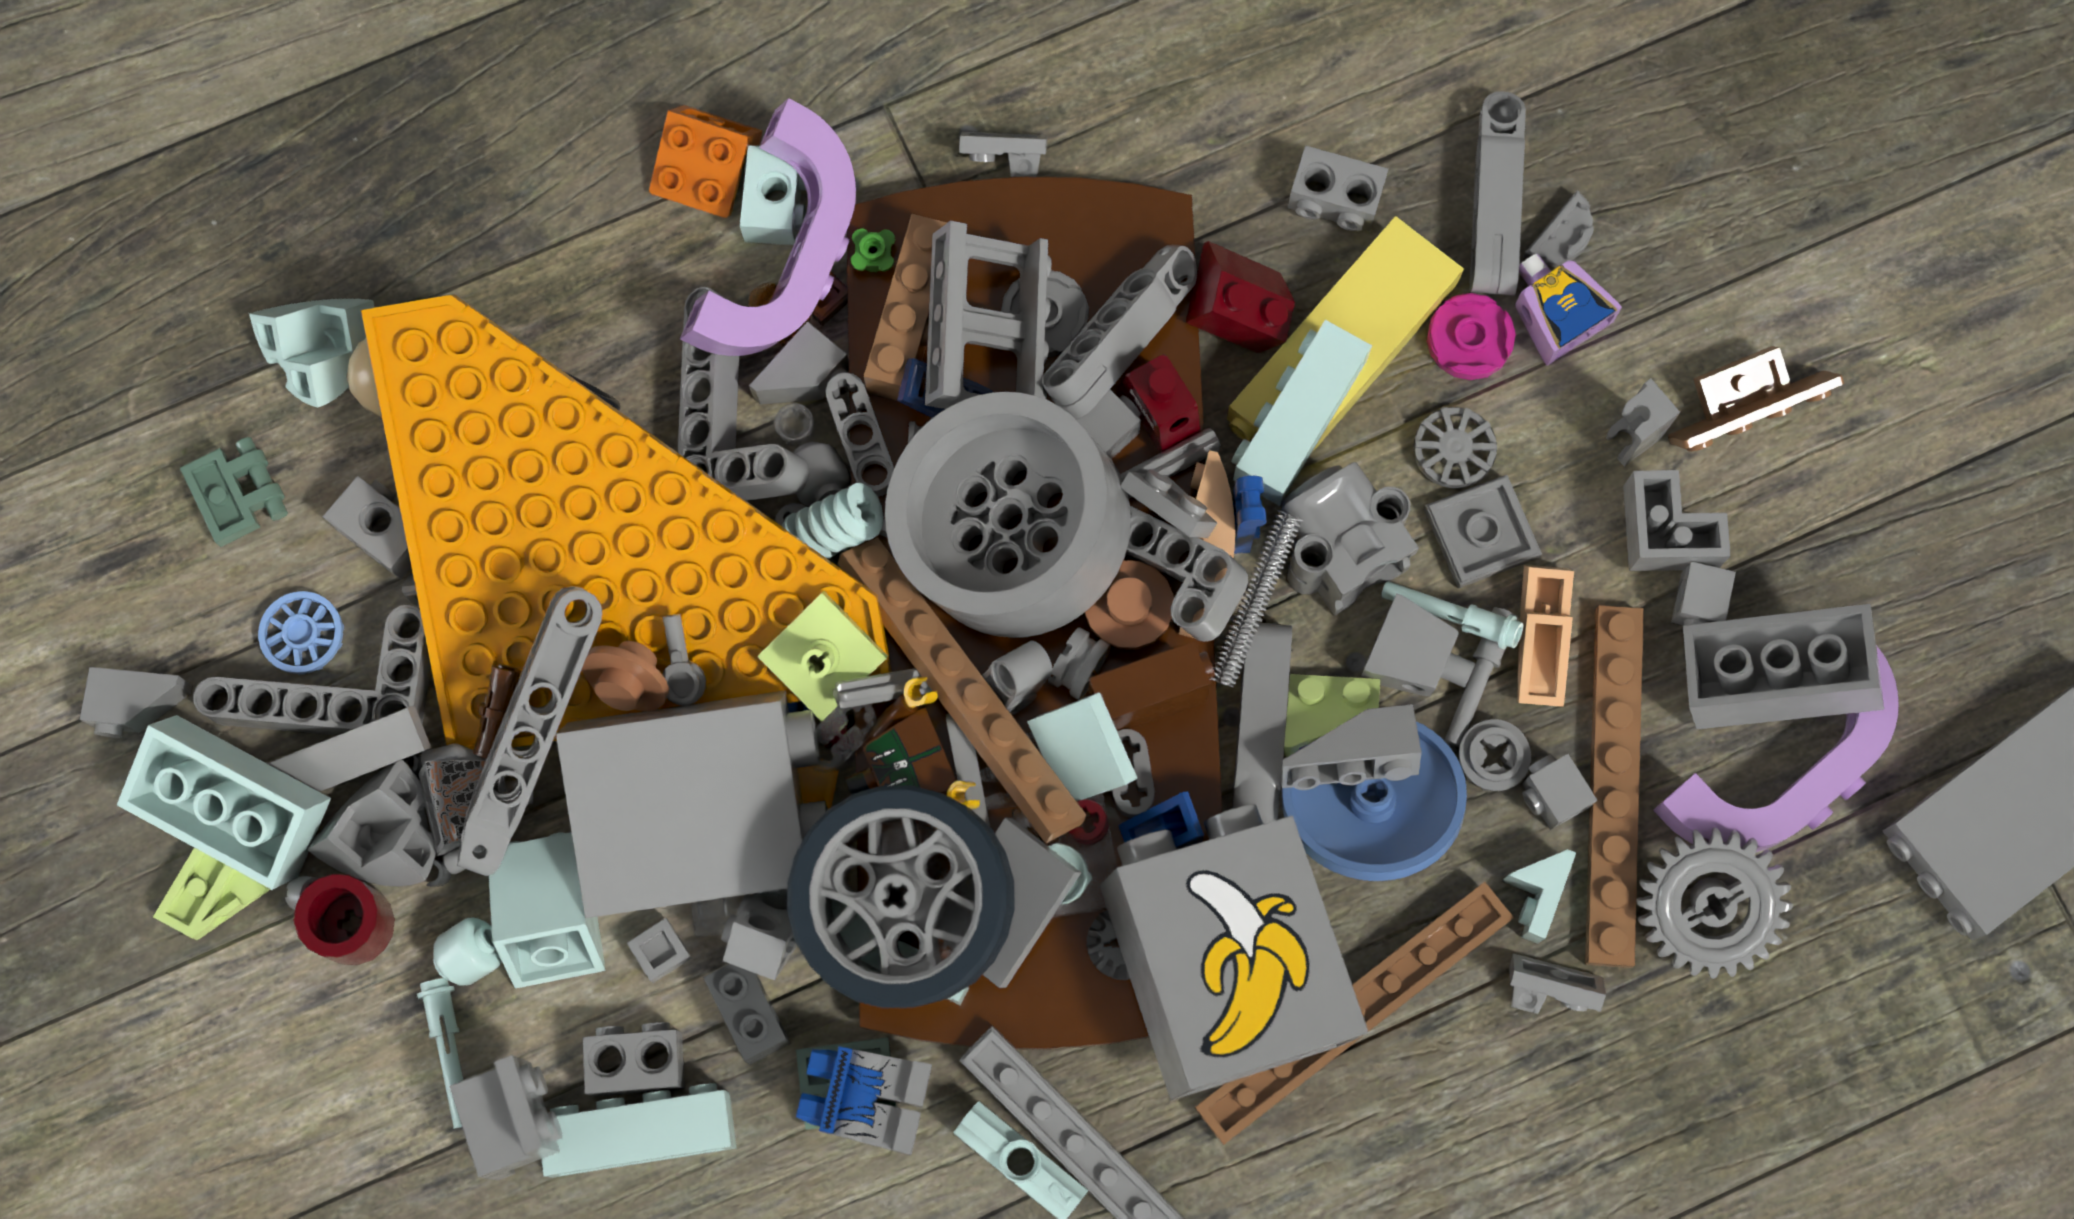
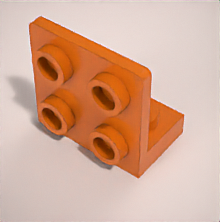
(701, 159)

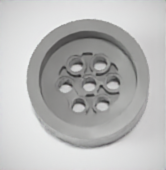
(980, 450)

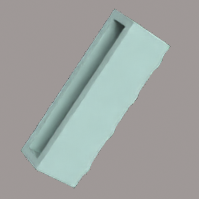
(1302, 410)
(642, 1131)

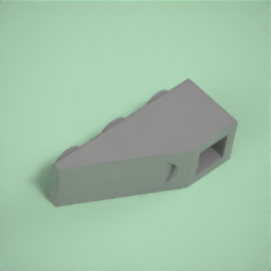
(1364, 748)

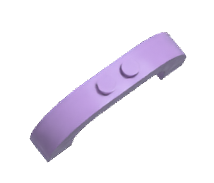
(829, 179)
(1807, 799)

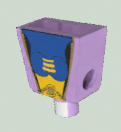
(1562, 306)

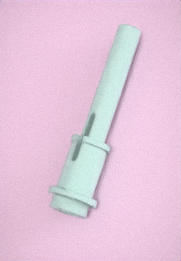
(1475, 620)
(438, 1004)

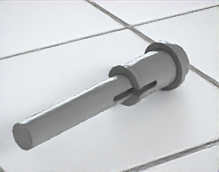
(1487, 656)

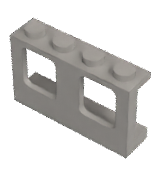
(957, 323)

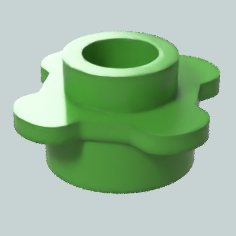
(877, 261)

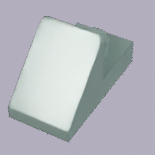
(1547, 882)

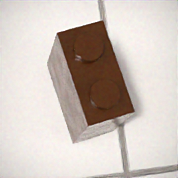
(1155, 686)

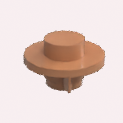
(1133, 608)
(626, 676)

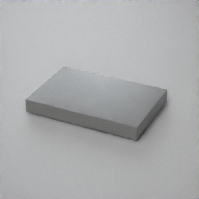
(1040, 887)

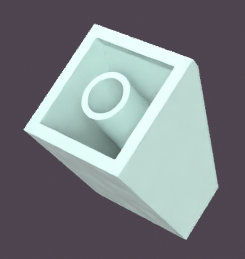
(541, 914)

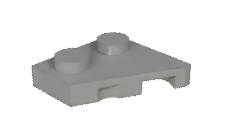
(1170, 502)

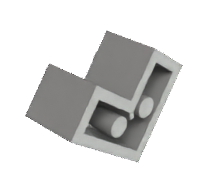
(1664, 536)

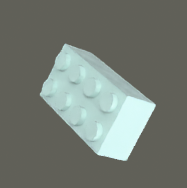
(223, 801)

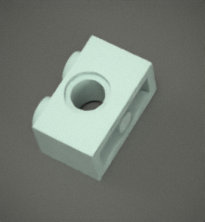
(765, 219)

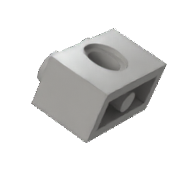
(355, 517)

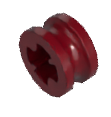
(1101, 829)

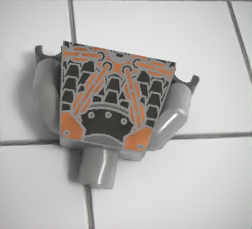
(447, 784)

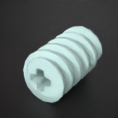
(838, 520)

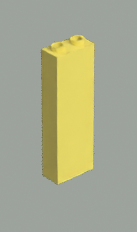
(1378, 300)

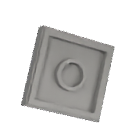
(1482, 531)

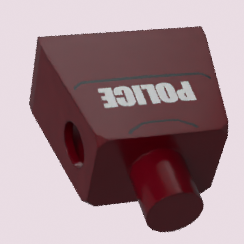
(1161, 402)

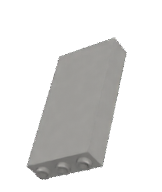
(1998, 824)

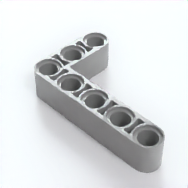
(710, 425)
(331, 701)

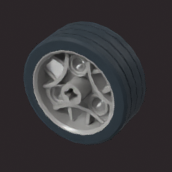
(822, 873)

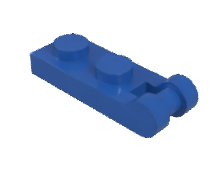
(1248, 511)

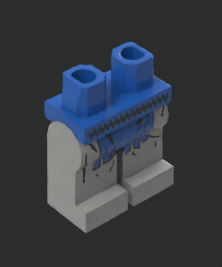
(853, 1093)

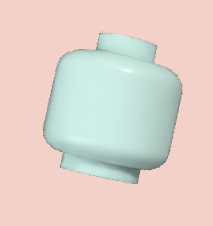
(466, 952)

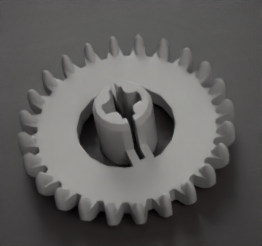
(1754, 882)

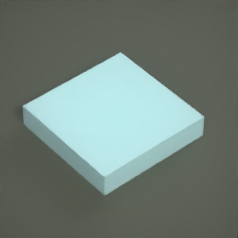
(1083, 747)

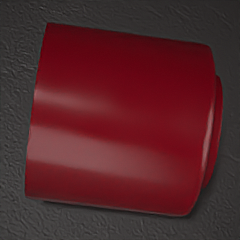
(328, 905)

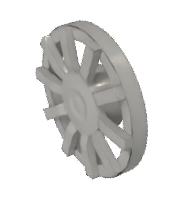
(1455, 447)

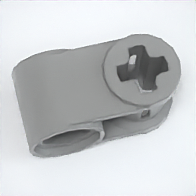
(1019, 675)

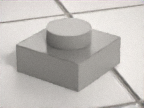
(659, 950)

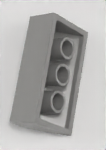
(1783, 667)

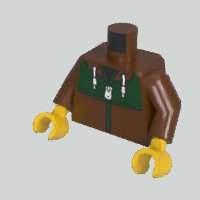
(907, 751)

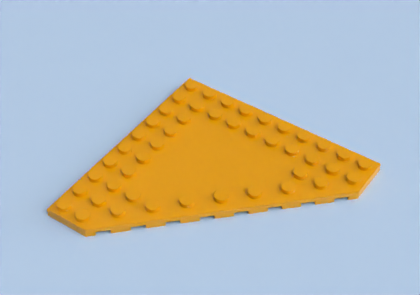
(540, 486)

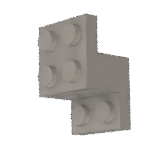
(506, 1118)

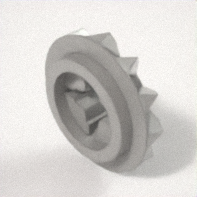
(1515, 756)

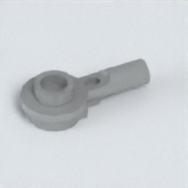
(683, 677)

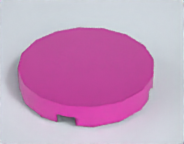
(1470, 336)

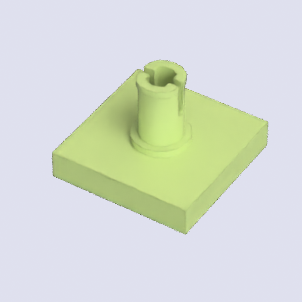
(820, 651)

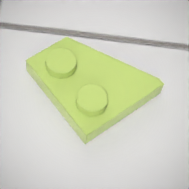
(1323, 704)
(206, 895)

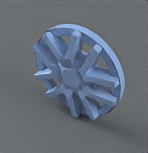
(301, 632)

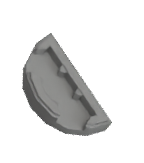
(1565, 234)

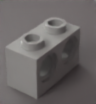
(1340, 177)
(760, 934)
(633, 1072)

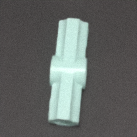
(996, 1140)

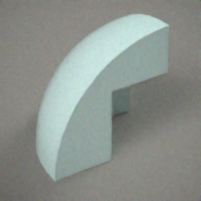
(312, 344)

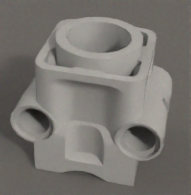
(1347, 535)

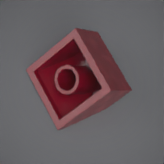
(1240, 300)

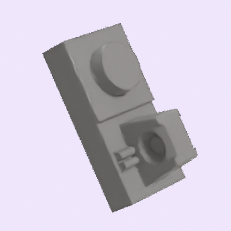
(1022, 149)
(1536, 979)

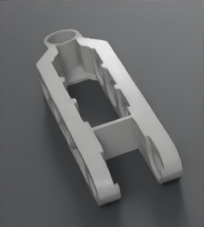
(553, 664)

